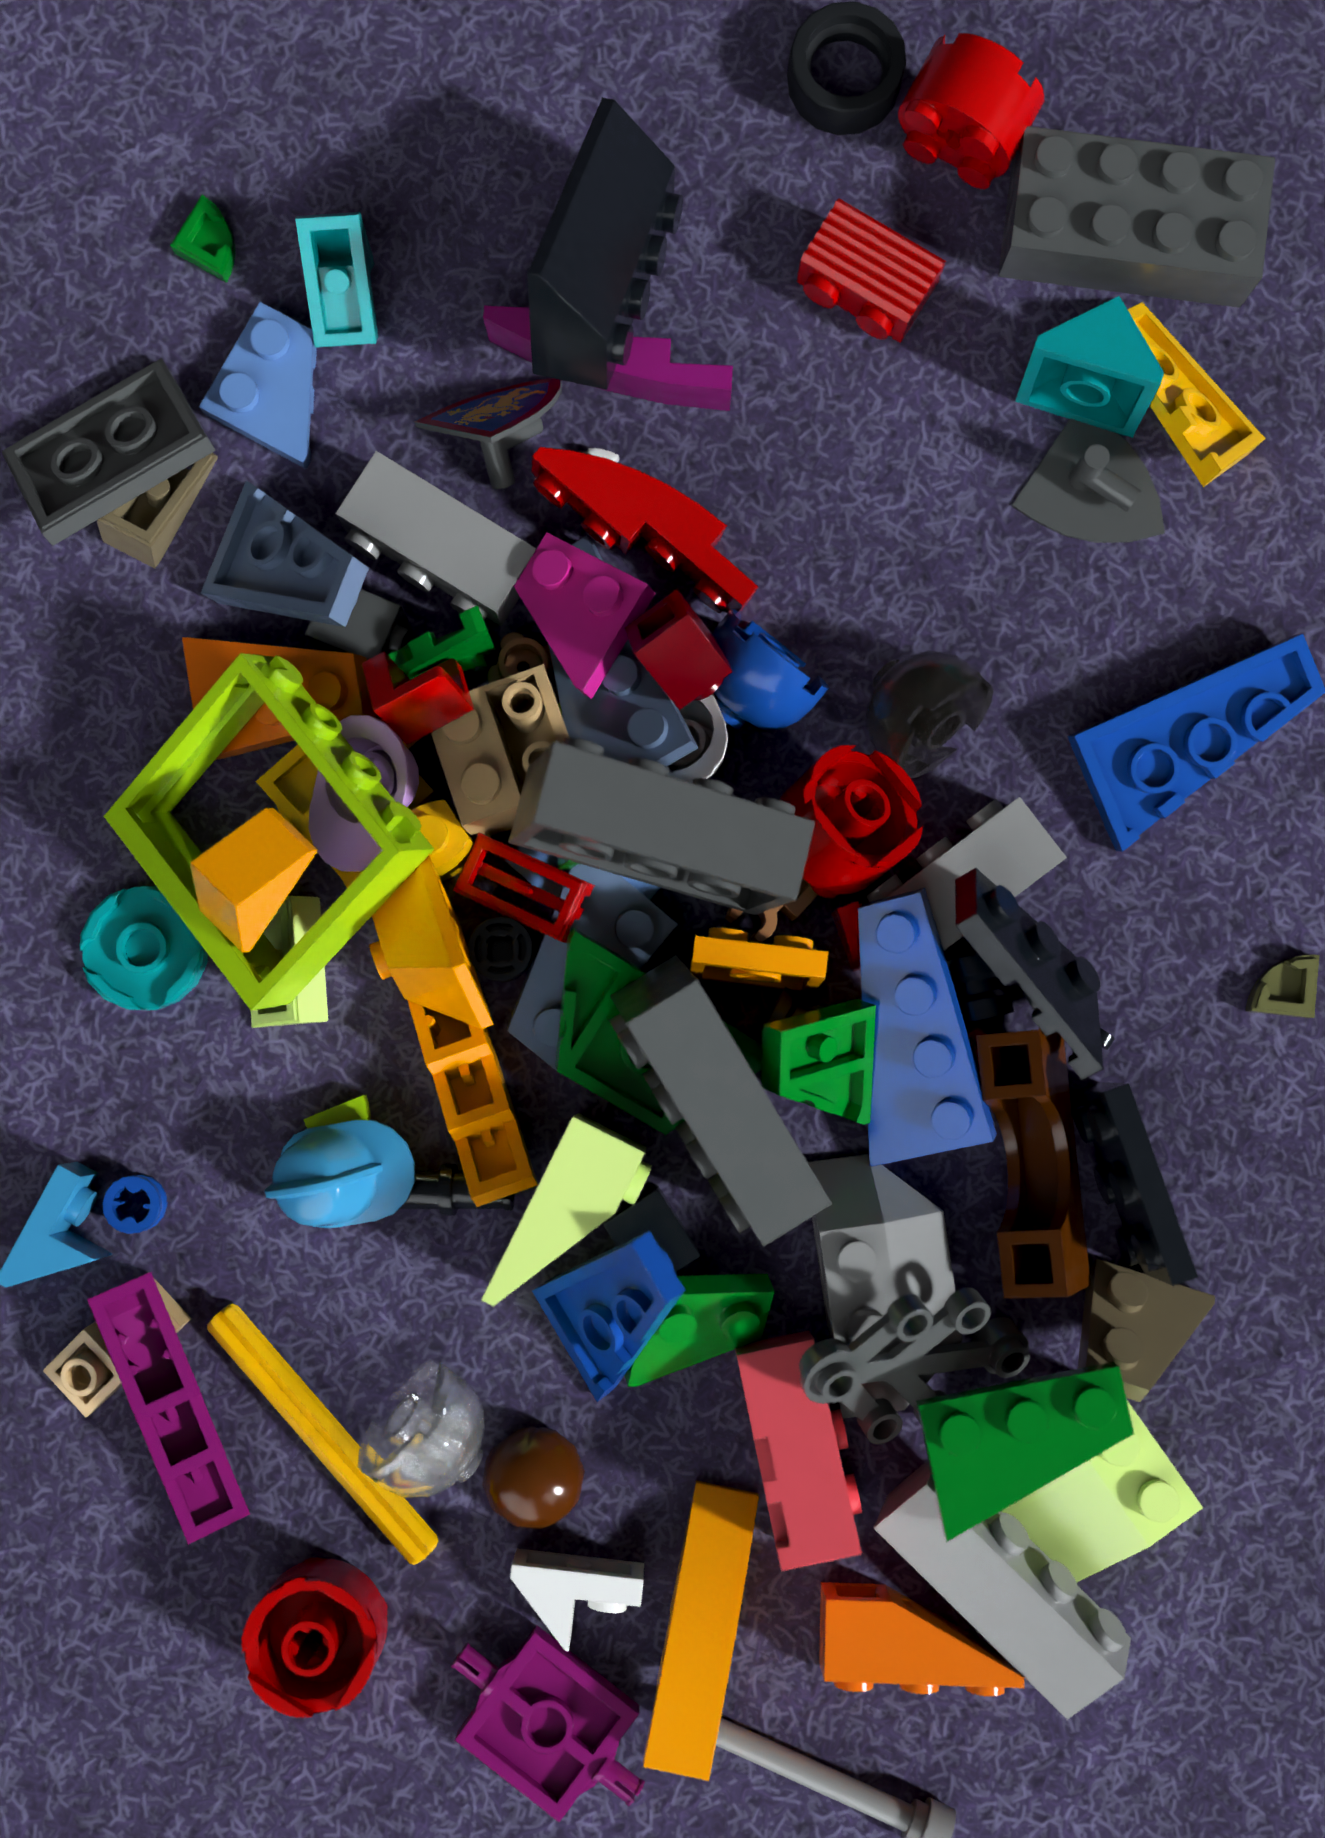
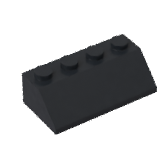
(601, 251)

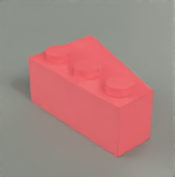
(798, 1456)

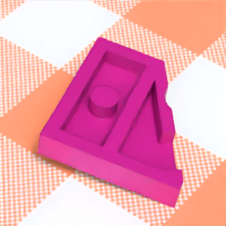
(581, 608)

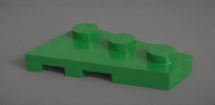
(1016, 1437)

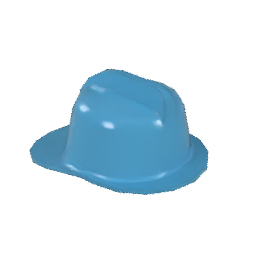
(343, 1174)

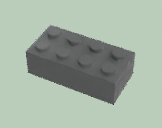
(1137, 217)
(661, 828)
(725, 1110)

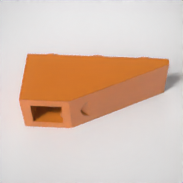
(889, 1639)

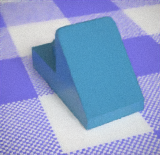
(46, 1241)

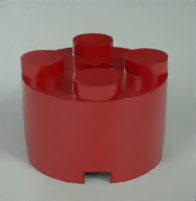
(969, 108)
(861, 818)
(291, 1669)

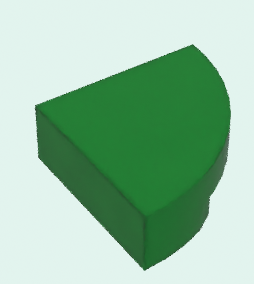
(206, 240)

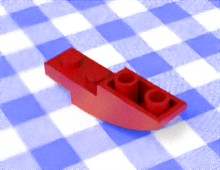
(628, 505)

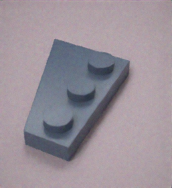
(282, 565)
(613, 917)

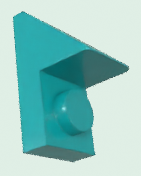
(338, 278)

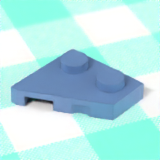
(268, 385)

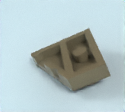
(1137, 1323)

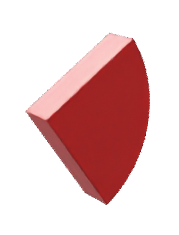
(848, 928)

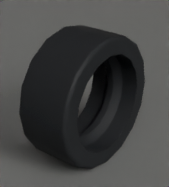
(856, 24)

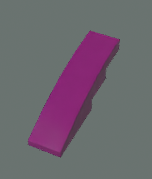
(646, 374)
(168, 1407)

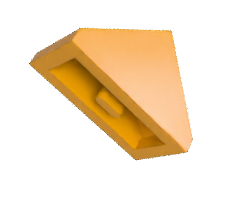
(250, 876)

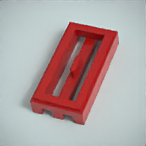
(569, 908)

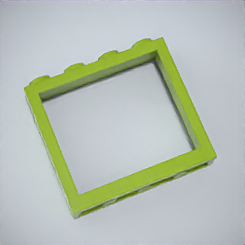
(165, 850)

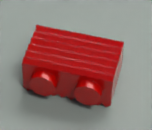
(868, 272)

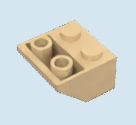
(494, 745)

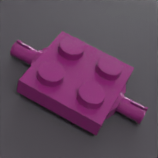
(548, 1723)

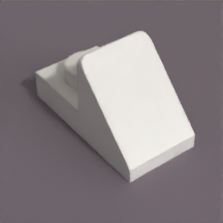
(556, 1580)

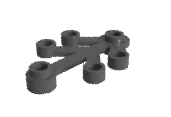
(838, 1370)

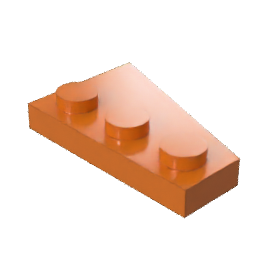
(329, 677)

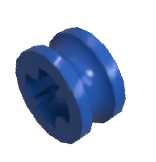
(134, 1224)

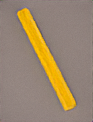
(320, 1431)

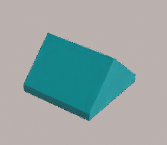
(1093, 370)

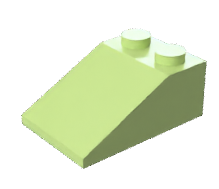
(575, 1196)
(1108, 1505)

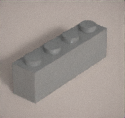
(1011, 1596)

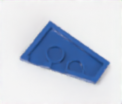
(611, 1308)

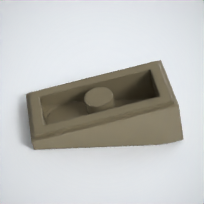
(151, 520)

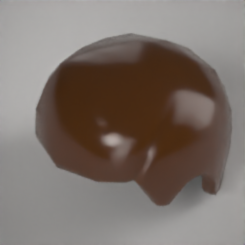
(533, 1477)

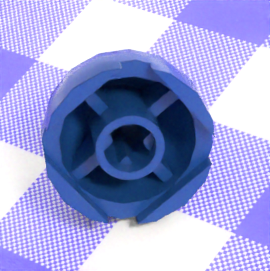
(764, 680)

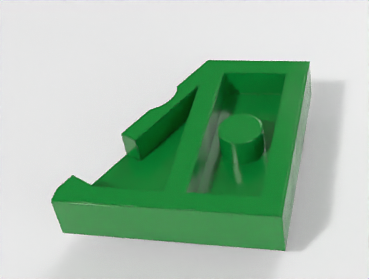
(468, 646)
(823, 1059)
(705, 1322)

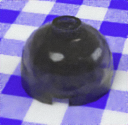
(921, 707)

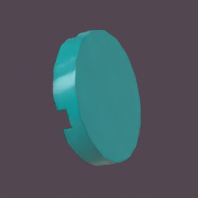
(164, 950)

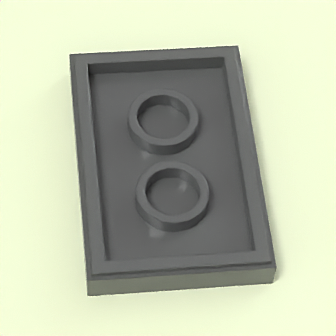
(107, 452)

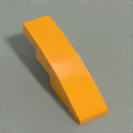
(475, 1105)
(701, 1631)

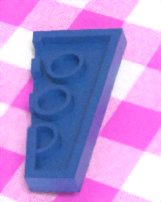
(1171, 745)
(922, 1060)

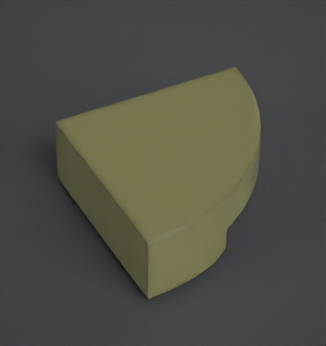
(1287, 988)

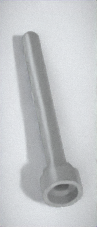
(915, 1820)

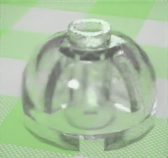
(428, 1437)

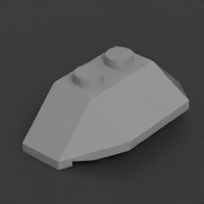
(874, 1248)

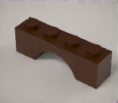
(1043, 1218)

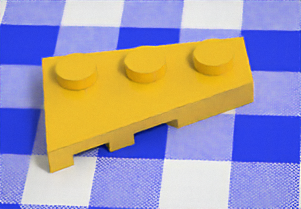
(1193, 407)

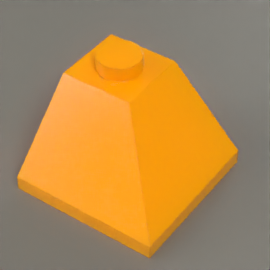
(427, 949)

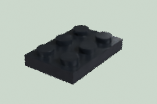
(1133, 1182)

